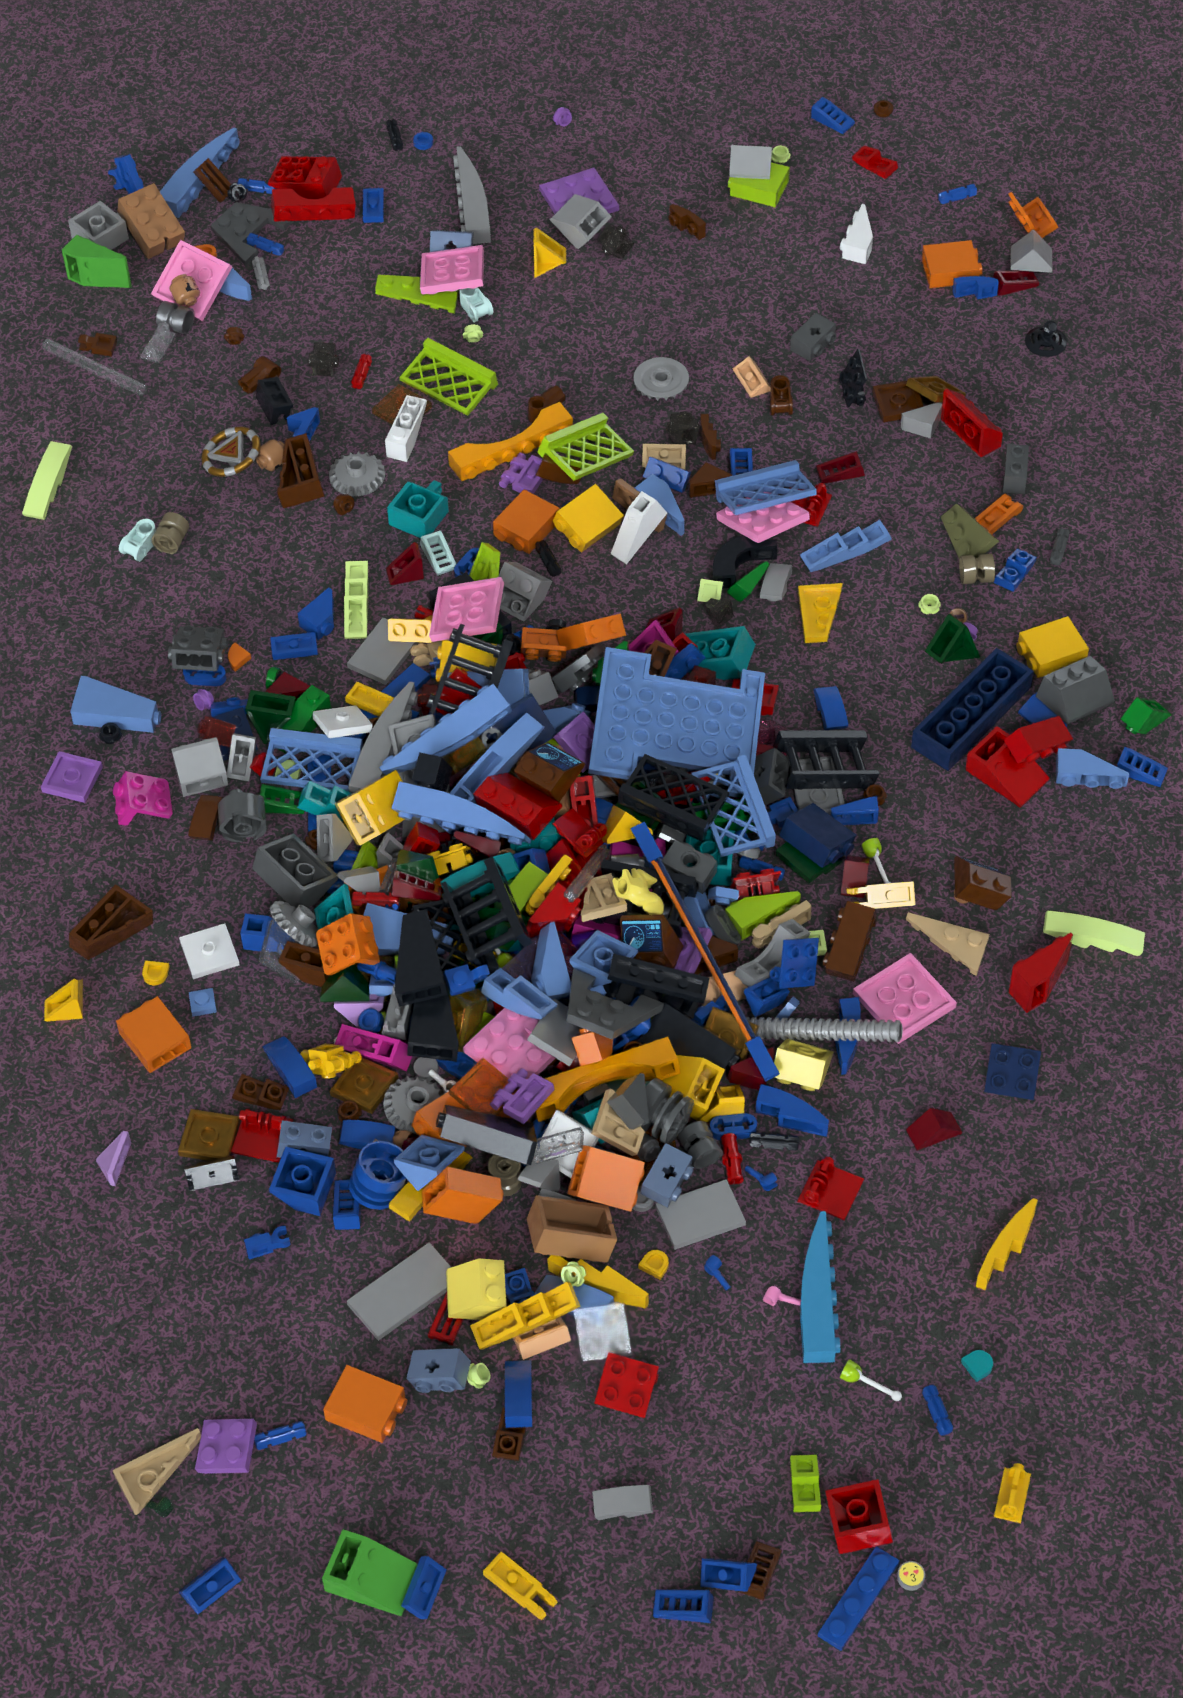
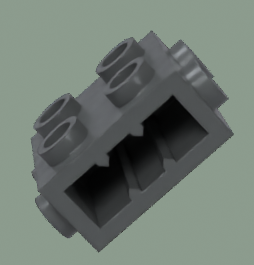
(198, 648)

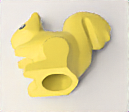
(636, 890)

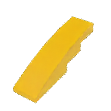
(410, 1201)
(1010, 1239)
(606, 1281)
(525, 1316)

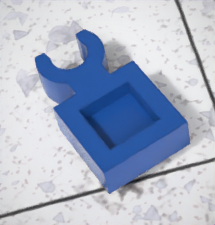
(781, 810)
(703, 1012)

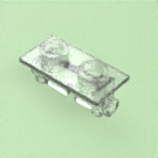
(158, 343)

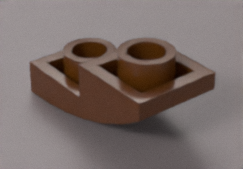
(686, 219)
(709, 437)
(551, 471)
(205, 818)
(261, 1094)
(508, 1441)

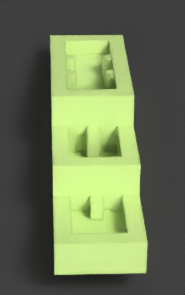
(46, 480)
(356, 600)
(1094, 932)

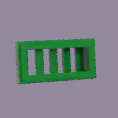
(746, 584)
(273, 806)

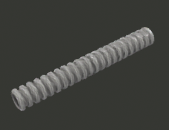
(828, 1029)

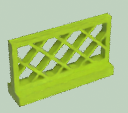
(460, 365)
(576, 435)

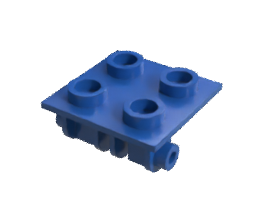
(797, 963)

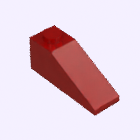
(584, 799)

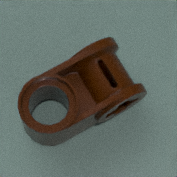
(780, 396)

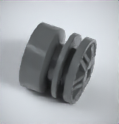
(666, 1113)

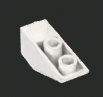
(859, 238)
(405, 428)
(638, 524)

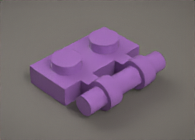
(526, 478)
(527, 1099)

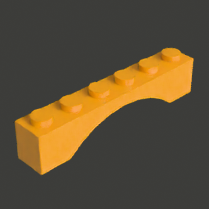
(476, 458)
(652, 1059)

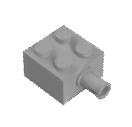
(100, 226)

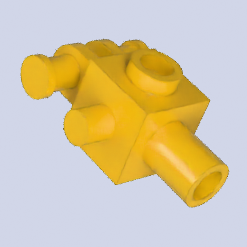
(329, 1059)

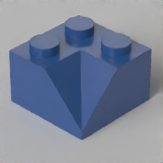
(303, 1180)

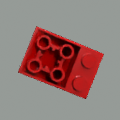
(306, 175)
(997, 768)
(1037, 975)

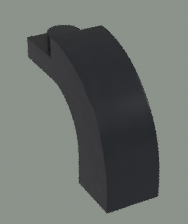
(738, 551)

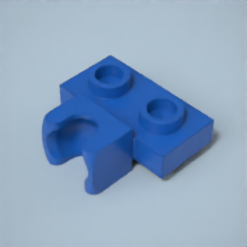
(126, 174)

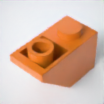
(591, 1046)

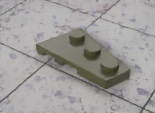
(966, 533)

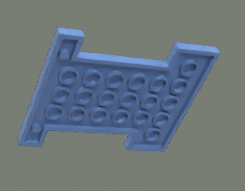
(671, 719)

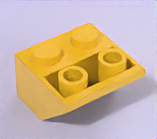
(697, 1080)

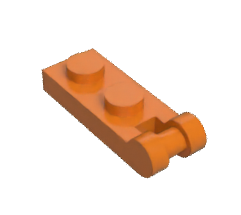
(997, 514)

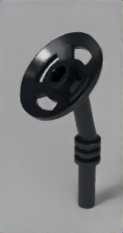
(1046, 340)

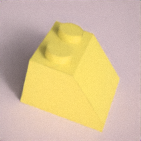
(802, 1064)
(476, 1289)

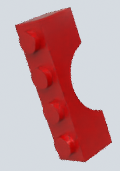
(291, 207)

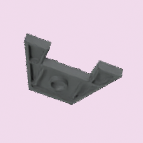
(238, 223)
(602, 1014)

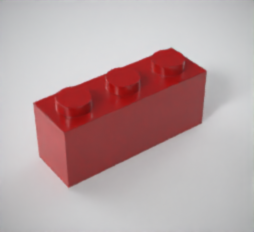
(1038, 740)

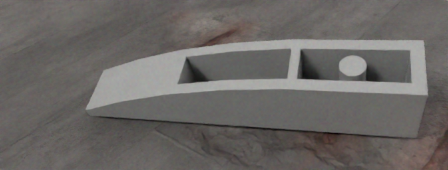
(472, 199)
(379, 743)

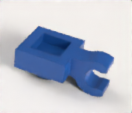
(462, 979)
(263, 1244)

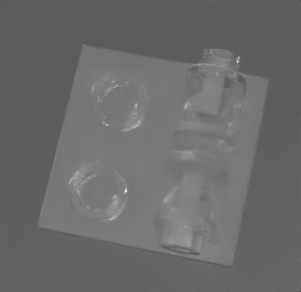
(602, 1331)

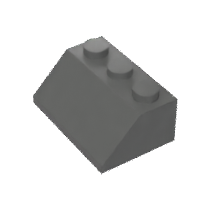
(1076, 690)
(294, 871)

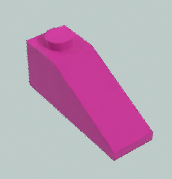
(374, 1047)

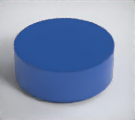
(423, 140)
(371, 1020)

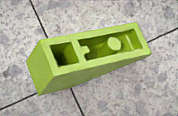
(758, 910)

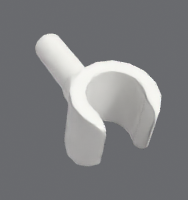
(445, 1084)

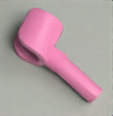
(774, 1294)

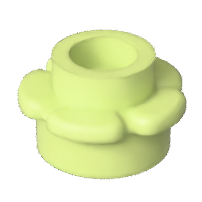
(780, 154)
(472, 333)
(929, 599)
(566, 1274)
(478, 1375)

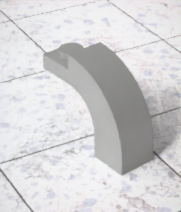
(771, 957)

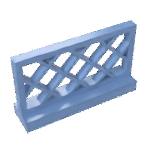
(756, 482)
(319, 744)
(754, 806)

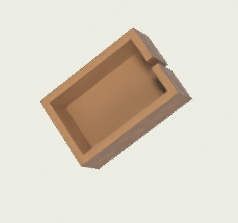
(150, 220)
(571, 1229)

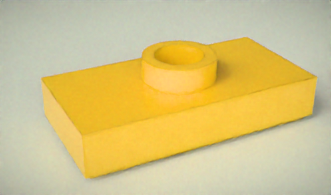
(368, 699)

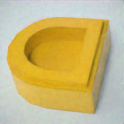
(155, 972)
(654, 1263)

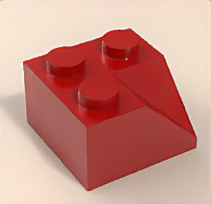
(858, 1516)

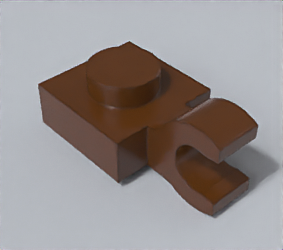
(100, 344)

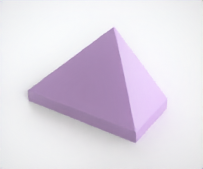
(353, 1010)
(114, 1156)

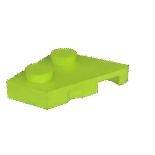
(486, 563)

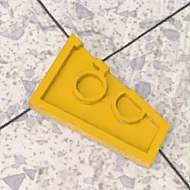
(818, 610)

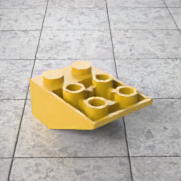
(369, 809)

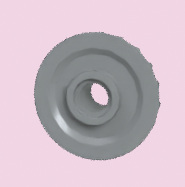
(661, 378)
(357, 474)
(296, 922)
(399, 1099)

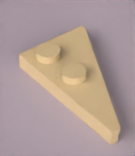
(960, 942)
(146, 1474)

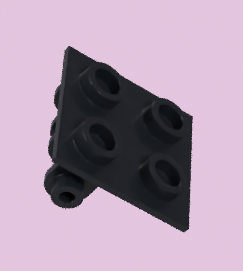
(853, 379)

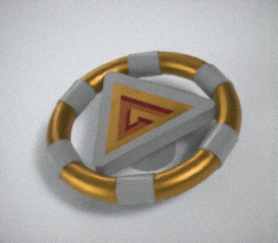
(230, 451)

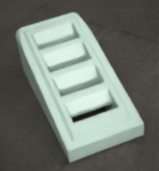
(437, 538)

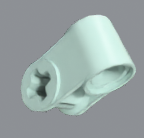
(475, 303)
(138, 540)

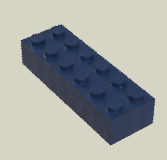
(972, 709)

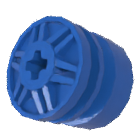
(375, 1176)

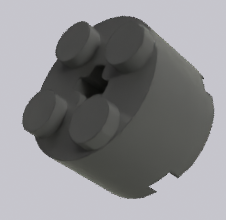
(242, 816)

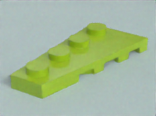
(409, 289)

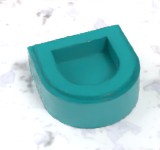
(978, 1364)

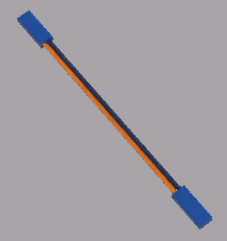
(755, 1046)

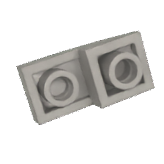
(775, 582)
(622, 1501)

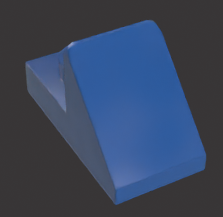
(304, 422)

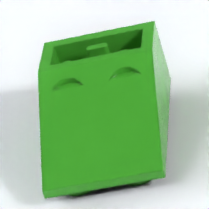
(95, 264)
(368, 1573)

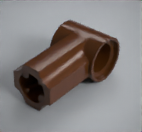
(262, 369)
(548, 398)

